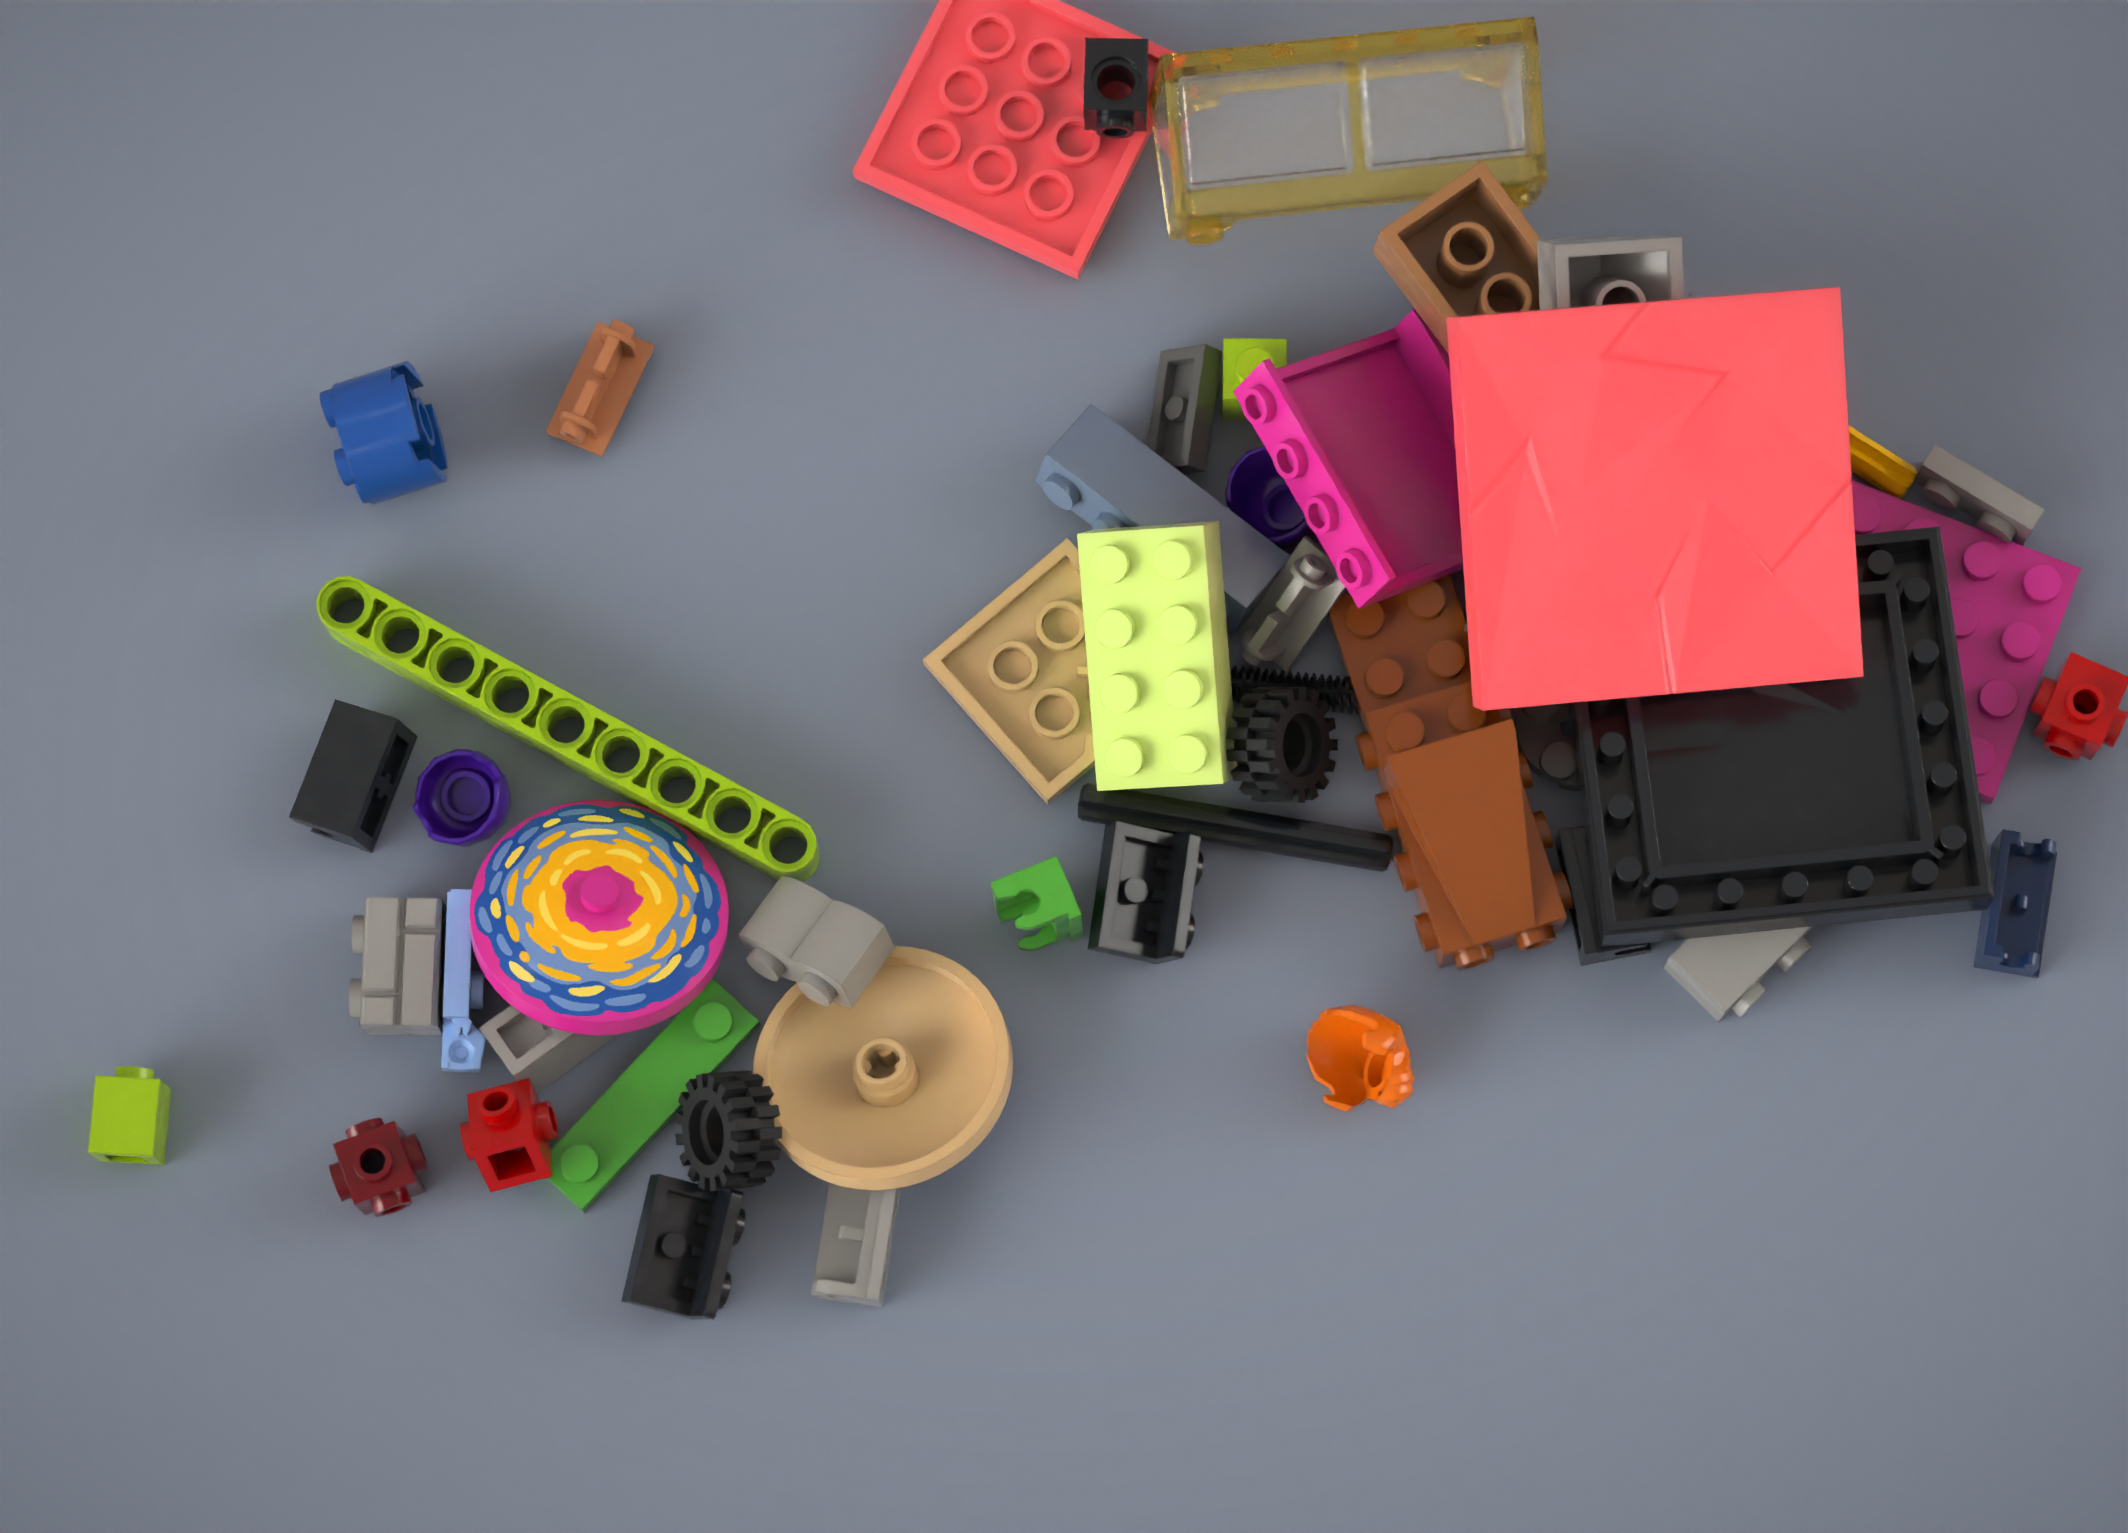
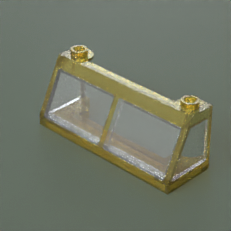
(1345, 122)

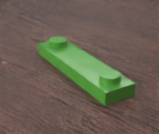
(648, 1094)

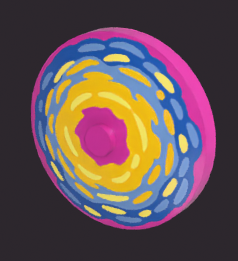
(599, 917)

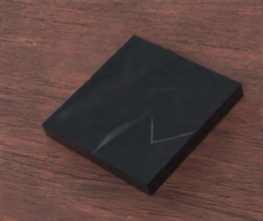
(1795, 793)

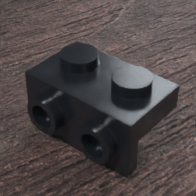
(1145, 893)
(684, 1248)

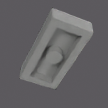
(1957, 484)

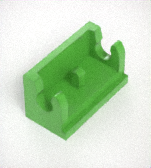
(1037, 899)

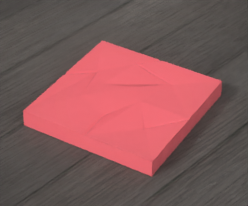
(1655, 497)

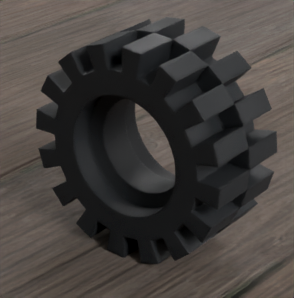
(1282, 744)
(728, 1130)

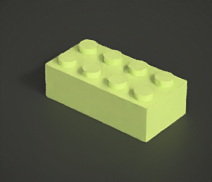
(1157, 655)

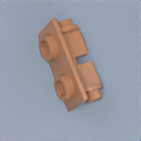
(600, 387)

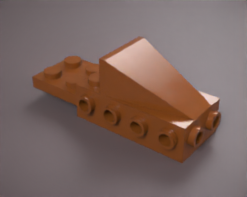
(1448, 780)

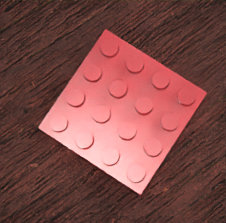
(996, 131)

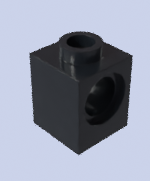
(1113, 61)

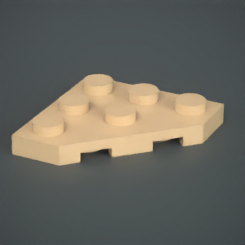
(1026, 674)

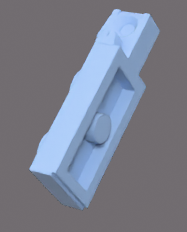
(463, 990)

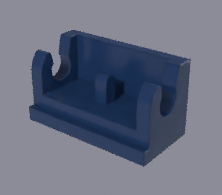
(2016, 920)

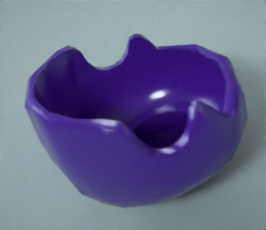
(1264, 500)
(462, 798)

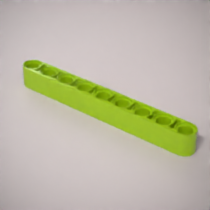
(551, 704)

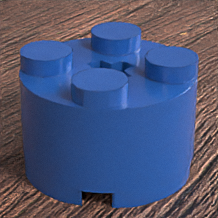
(385, 434)

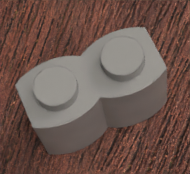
(815, 942)

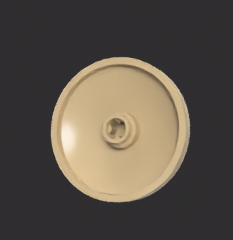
(895, 1080)

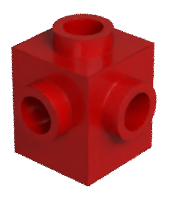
(2079, 708)
(509, 1134)

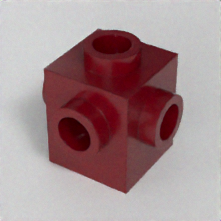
(393, 1185)

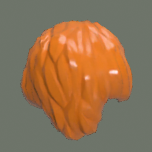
(1359, 1057)

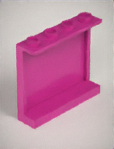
(1368, 455)

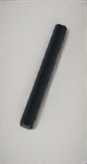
(1239, 827)

